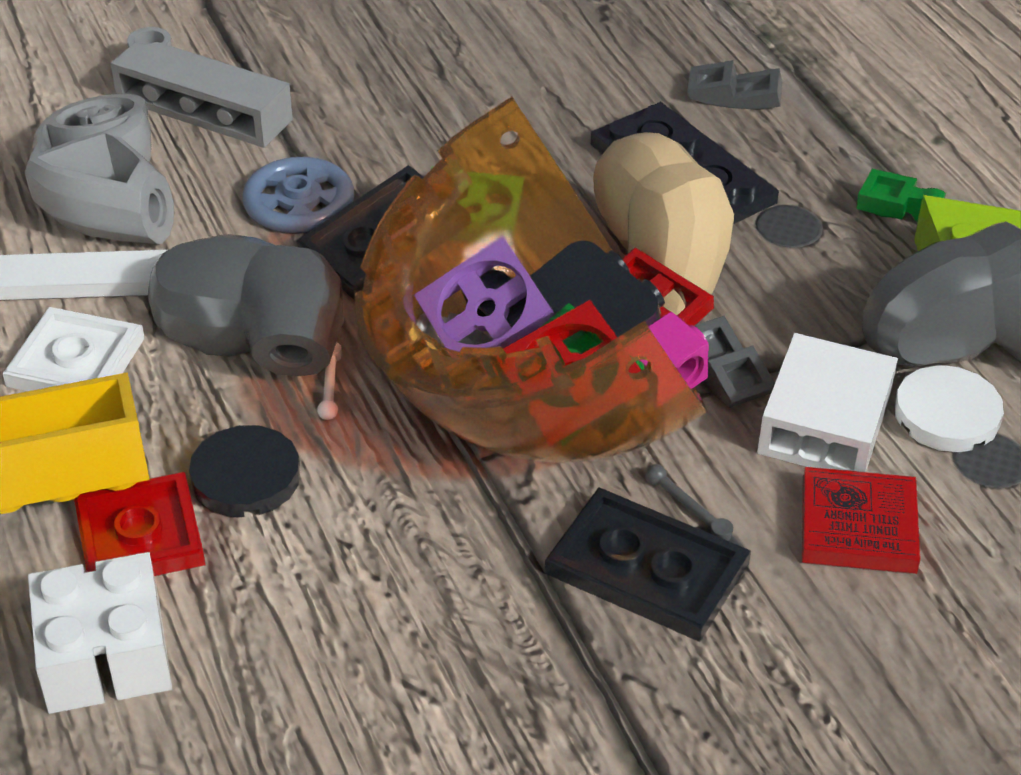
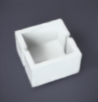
(93, 615)

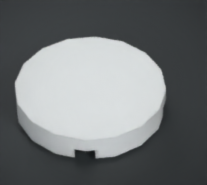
(948, 408)

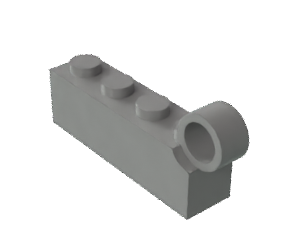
(202, 89)

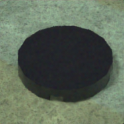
(244, 470)

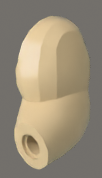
(666, 208)

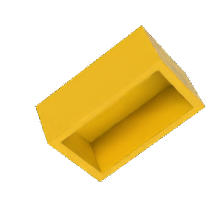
(69, 442)

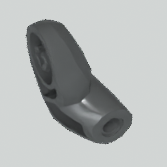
(249, 297)
(950, 300)

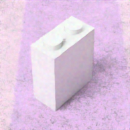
(826, 405)

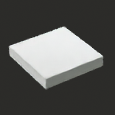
(72, 349)

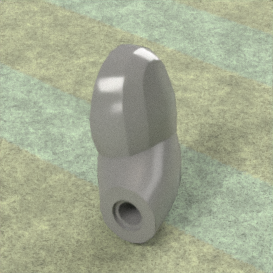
(96, 171)

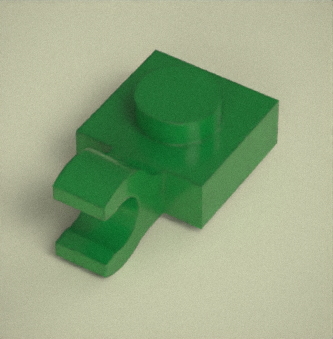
(893, 195)

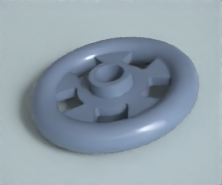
(296, 193)

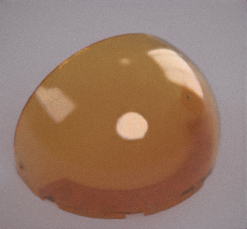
(525, 399)

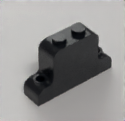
(585, 274)

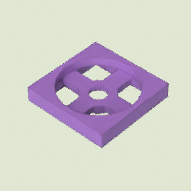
(467, 278)

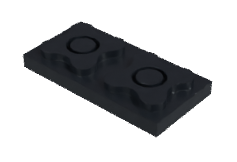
(744, 188)

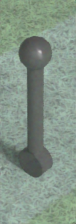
(720, 527)

